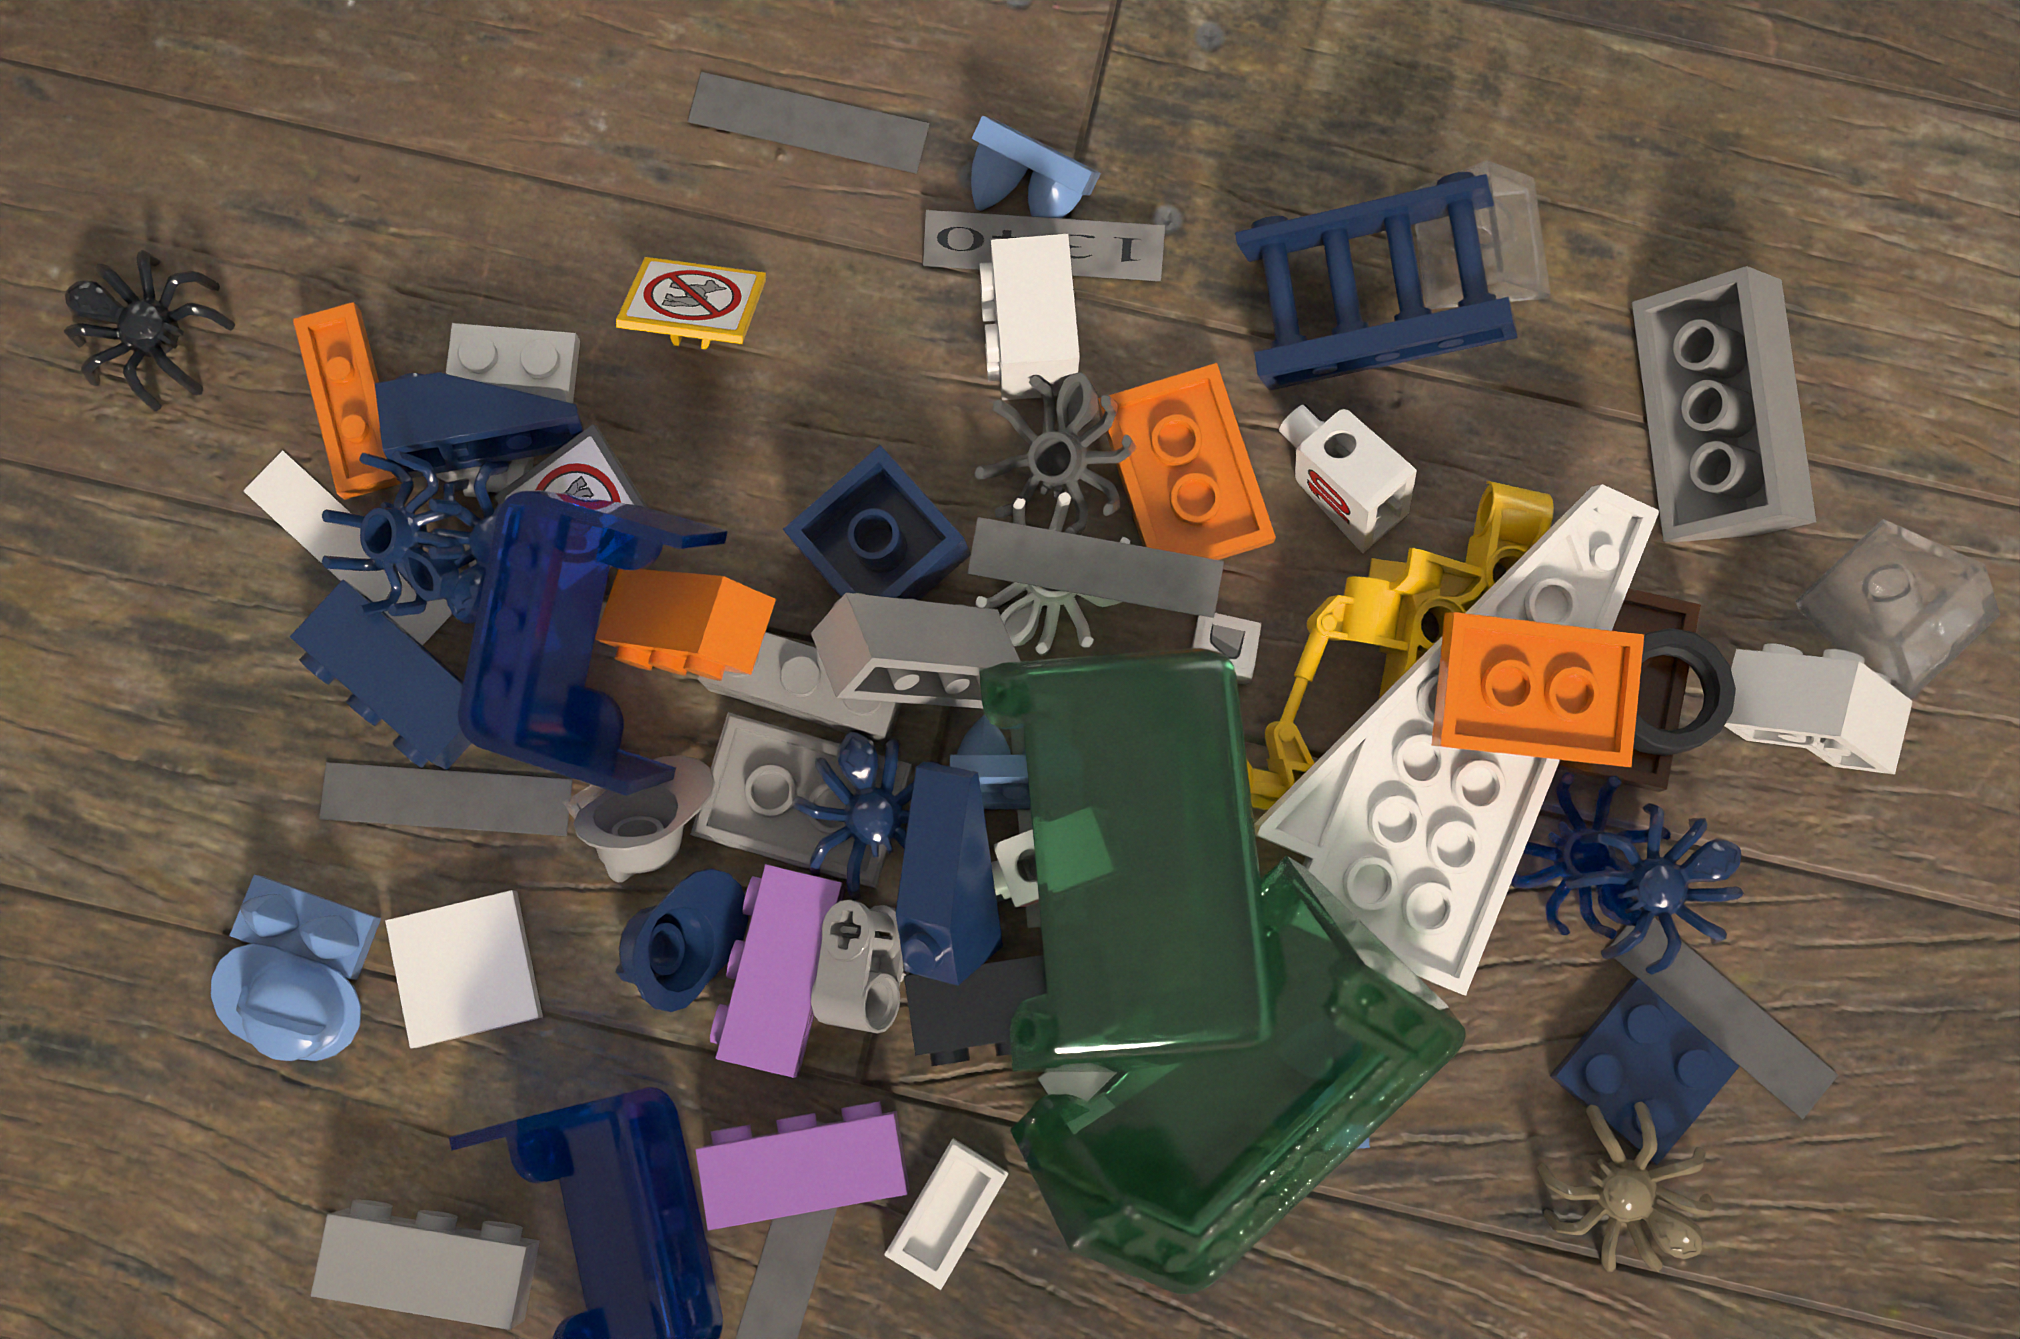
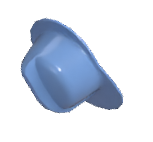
(285, 1003)

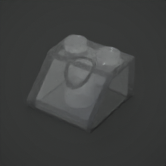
(1902, 604)

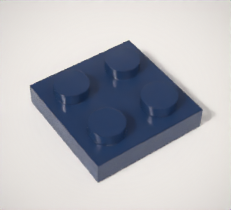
(1649, 1056)

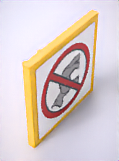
(691, 301)

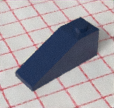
(469, 422)
(947, 882)

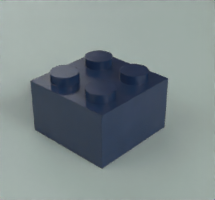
(878, 534)

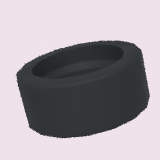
(1716, 684)

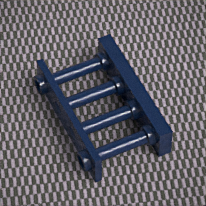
(1415, 330)

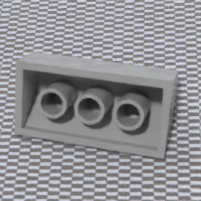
(1723, 408)

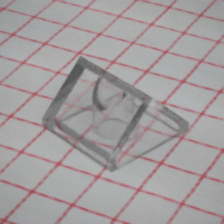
(1508, 241)

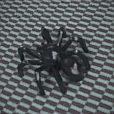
(141, 326)

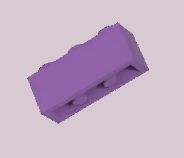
(775, 972)
(802, 1166)

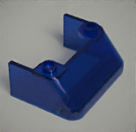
(540, 627)
(626, 1212)

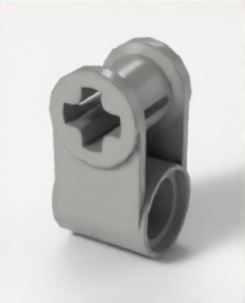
(858, 972)

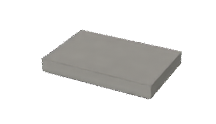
(756, 780)

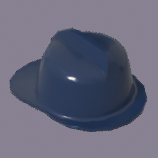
(683, 939)

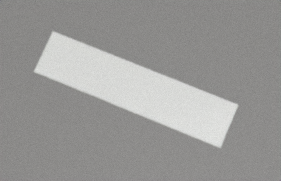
(298, 506)

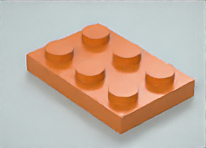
(1190, 467)
(1537, 689)

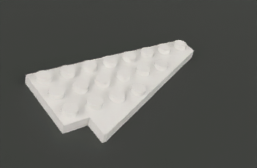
(1433, 834)

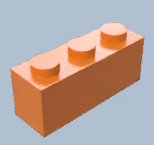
(684, 622)

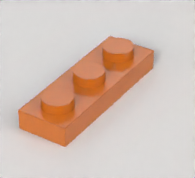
(344, 396)

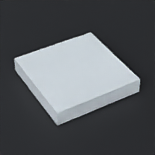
(463, 969)

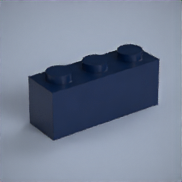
(388, 675)

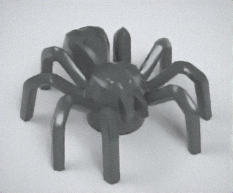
(1059, 454)

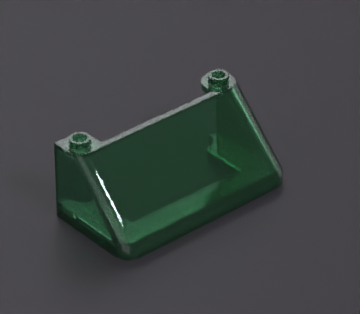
(1138, 861)
(1208, 1154)

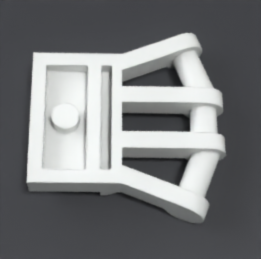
(513, 359)

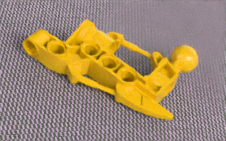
(1389, 612)

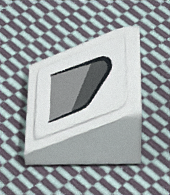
(1231, 637)

